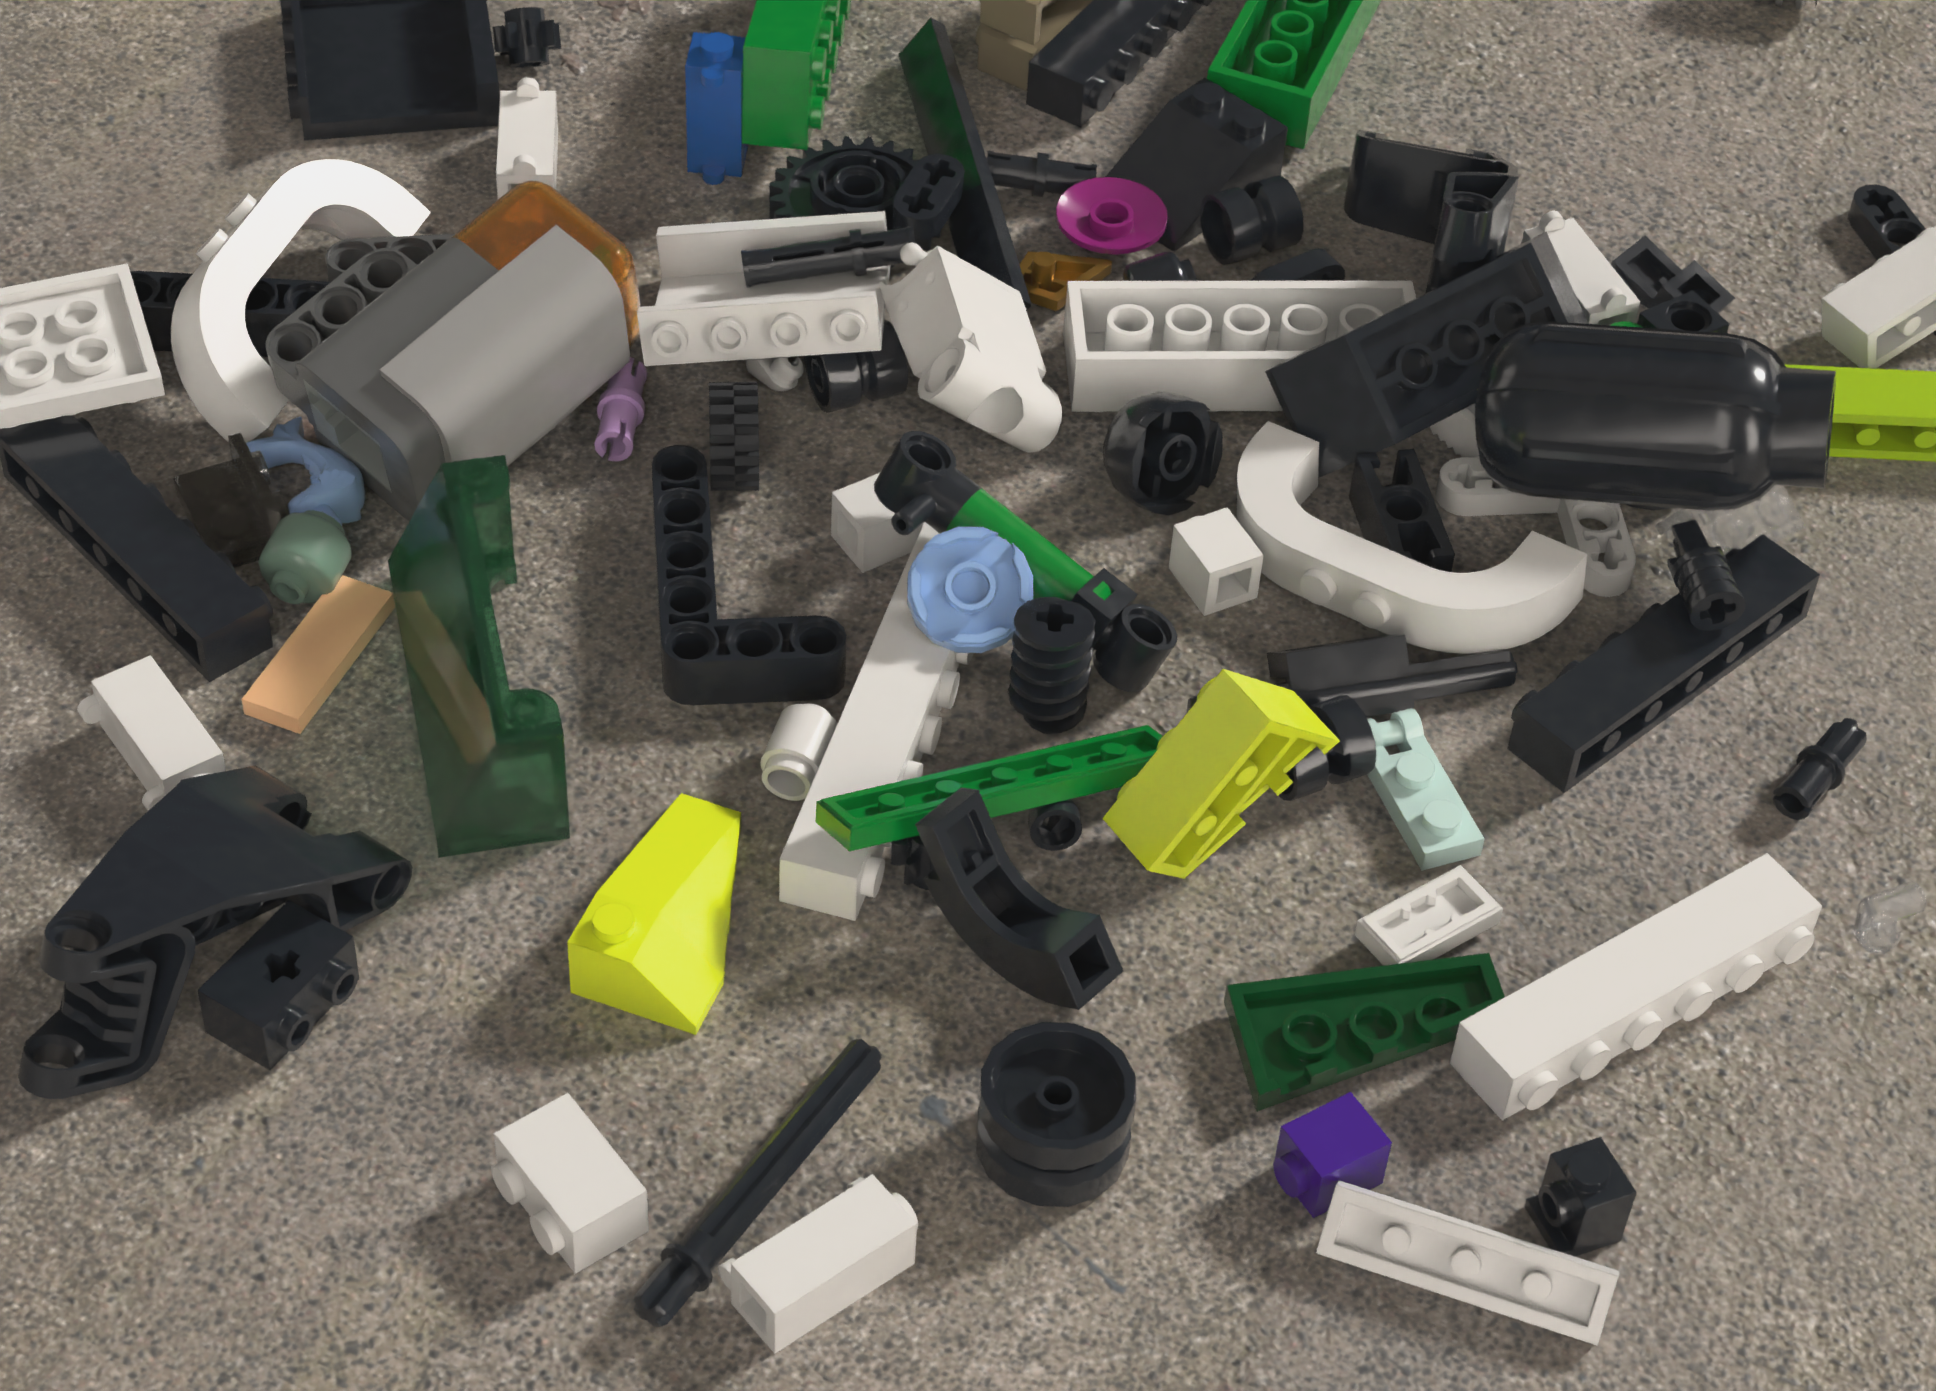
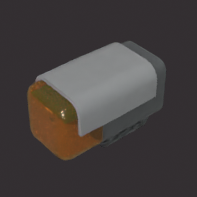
(466, 347)

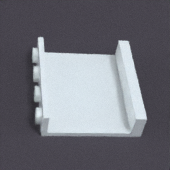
(713, 316)

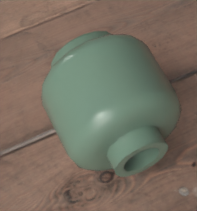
(305, 557)

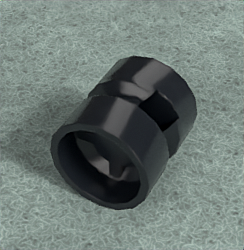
(1246, 219)
(844, 377)
(1346, 760)

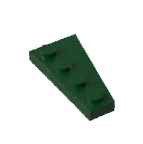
(1347, 1022)

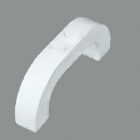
(208, 324)
(1383, 588)

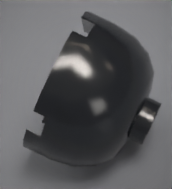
(1162, 451)

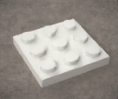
(73, 346)

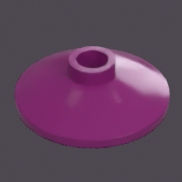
(1111, 215)

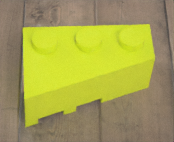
(1213, 768)

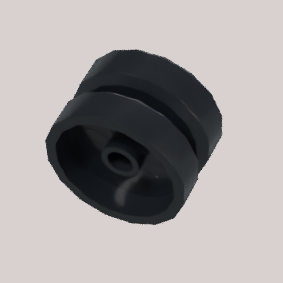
(1055, 1114)

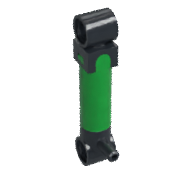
(926, 486)

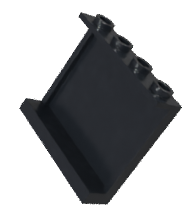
(389, 66)

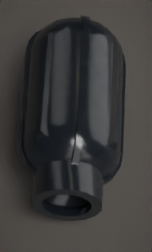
(1649, 416)

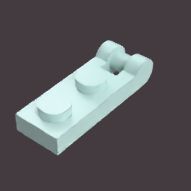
(1421, 794)

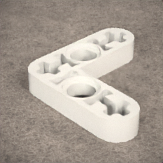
(1481, 499)

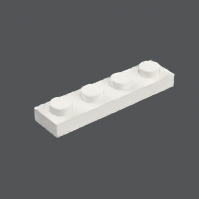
(1468, 1262)

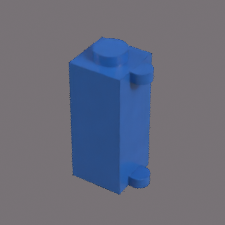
(715, 106)

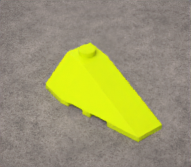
(663, 919)

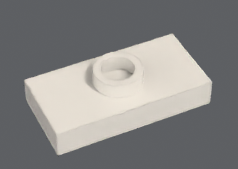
(1429, 919)

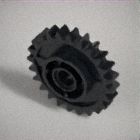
(842, 181)

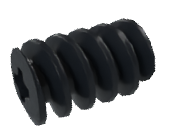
(1051, 663)

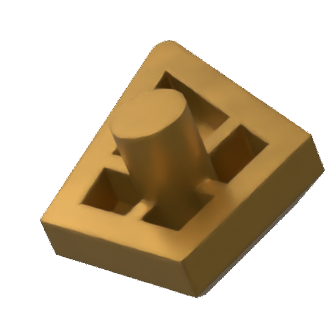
(1049, 273)

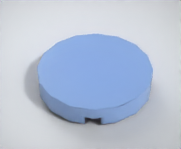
(968, 589)

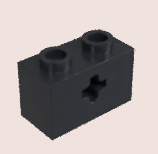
(279, 985)

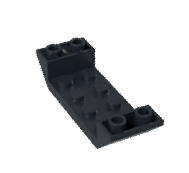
(1420, 357)

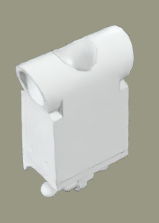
(973, 348)

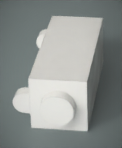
(527, 136)
(1593, 279)
(151, 728)
(823, 1262)

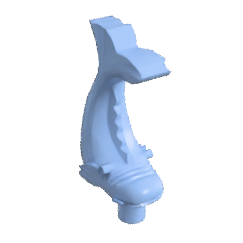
(334, 479)

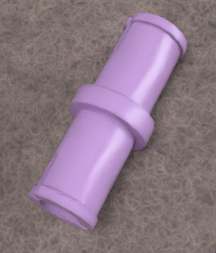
(621, 412)

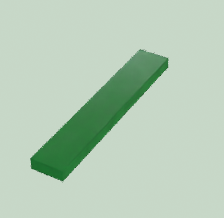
(1005, 784)

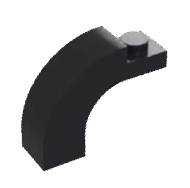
(1012, 927)

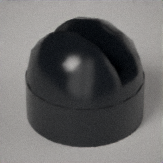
(1062, 827)

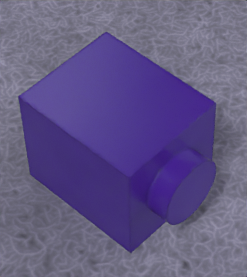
(1327, 1147)

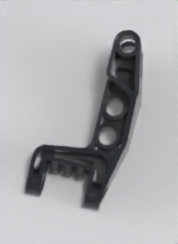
(1434, 197)
(177, 877)

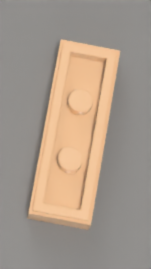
(318, 654)

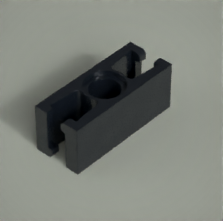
(1402, 513)

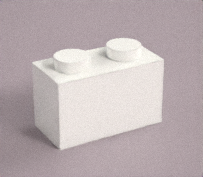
(569, 1183)

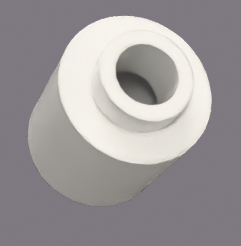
(796, 750)

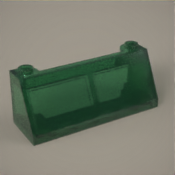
(484, 749)

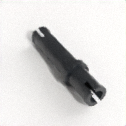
(825, 256)

